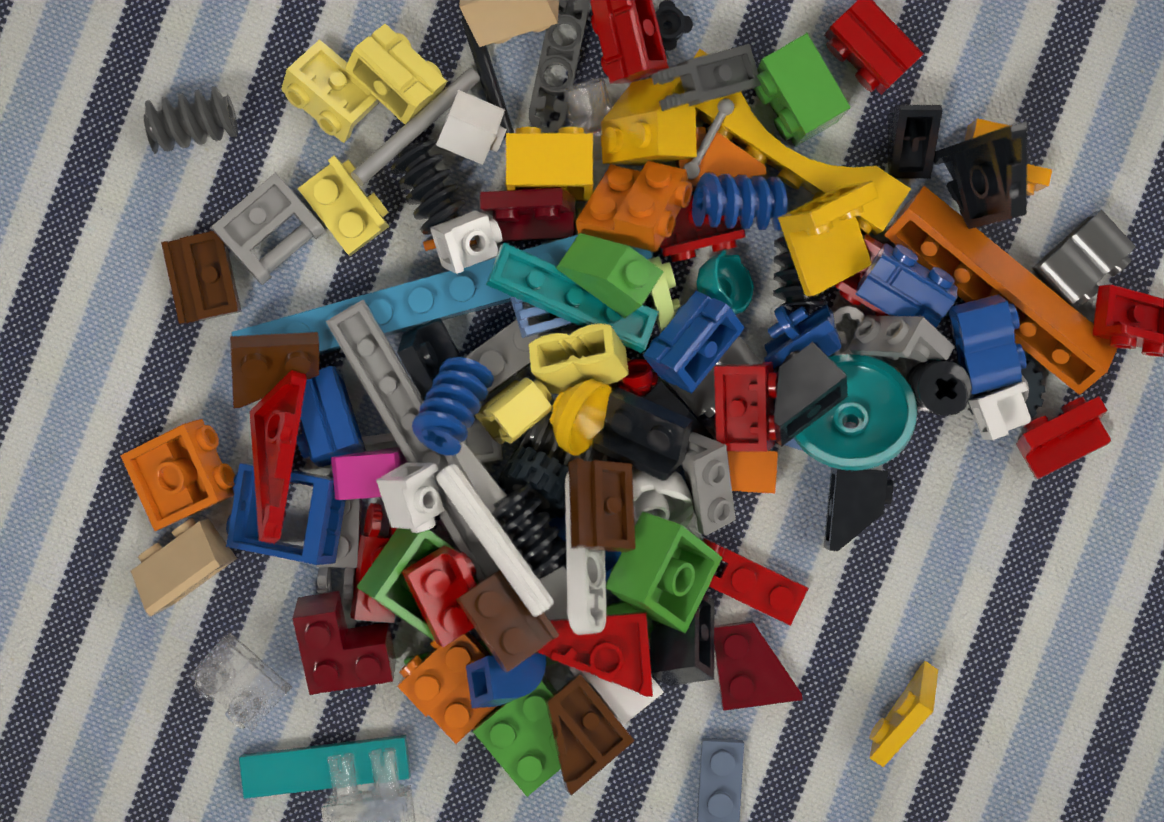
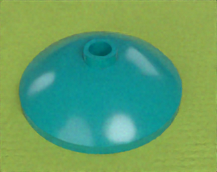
(879, 406)

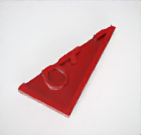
(274, 438)
(615, 654)

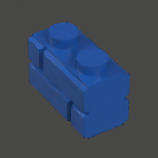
(905, 287)
(693, 341)
(328, 419)

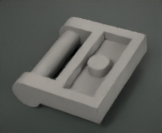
(260, 216)

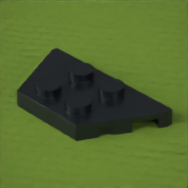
(989, 175)

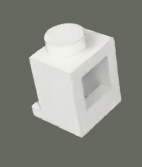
(454, 236)
(411, 496)

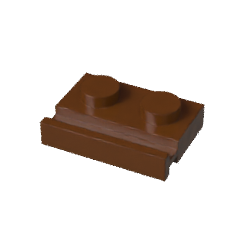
(201, 277)
(601, 505)
(505, 621)

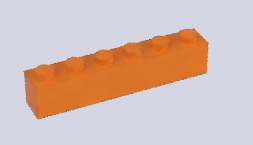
(1048, 324)

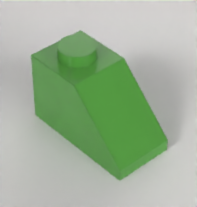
(610, 272)

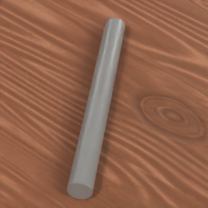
(414, 127)

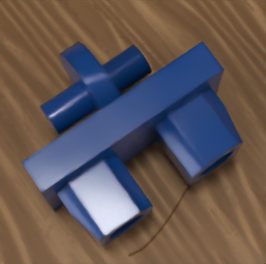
(798, 330)

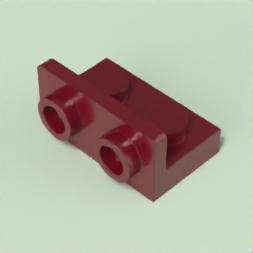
(532, 213)

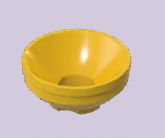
(579, 415)

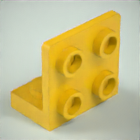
(827, 237)

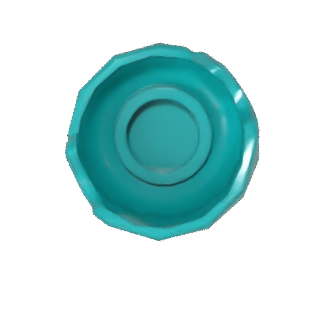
(726, 280)

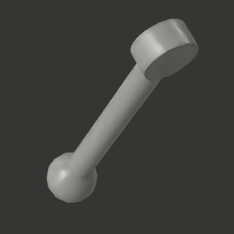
(725, 108)

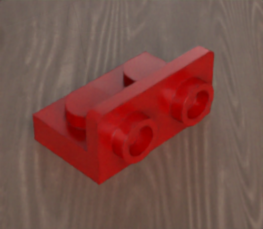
(745, 406)
(436, 585)

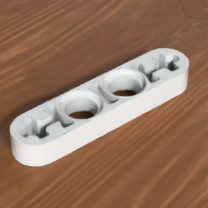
(584, 583)

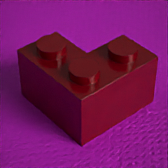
(340, 656)

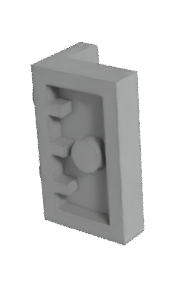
(900, 338)
(709, 483)

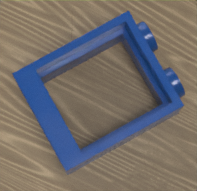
(322, 526)

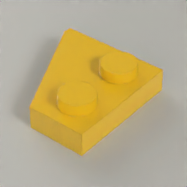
(906, 715)

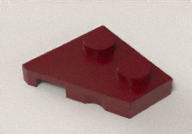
(749, 669)

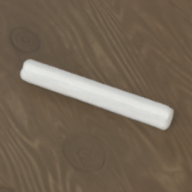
(494, 540)

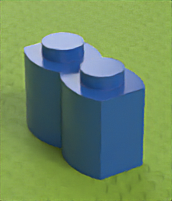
(987, 342)

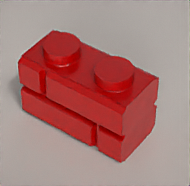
(628, 39)
(872, 45)

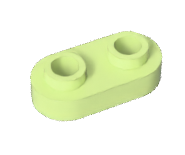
(661, 296)

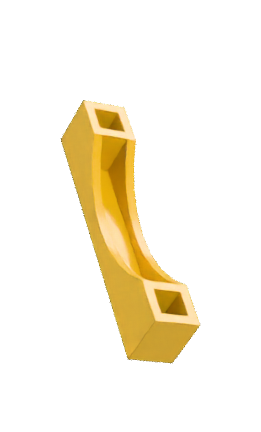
(799, 170)

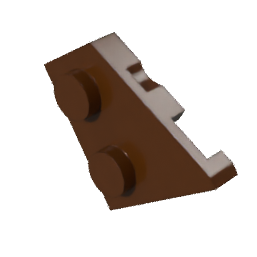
(264, 360)
(584, 732)

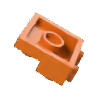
(636, 205)
(179, 473)
(441, 685)

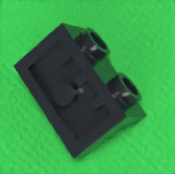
(425, 351)
(643, 434)

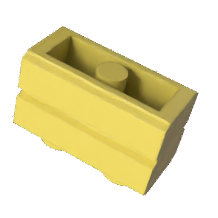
(395, 73)

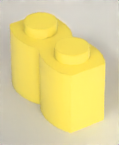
(584, 355)
(515, 410)

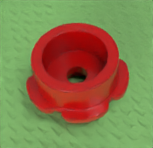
(639, 377)

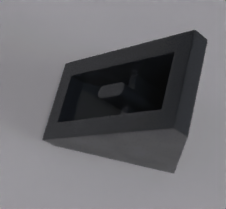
(913, 140)

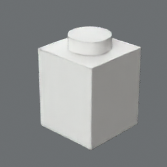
(472, 128)

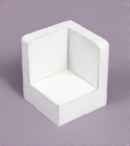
(1000, 411)

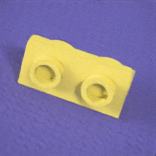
(327, 91)
(344, 206)

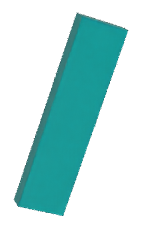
(552, 291)
(308, 768)

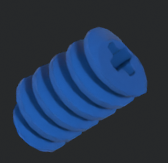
(741, 199)
(451, 405)

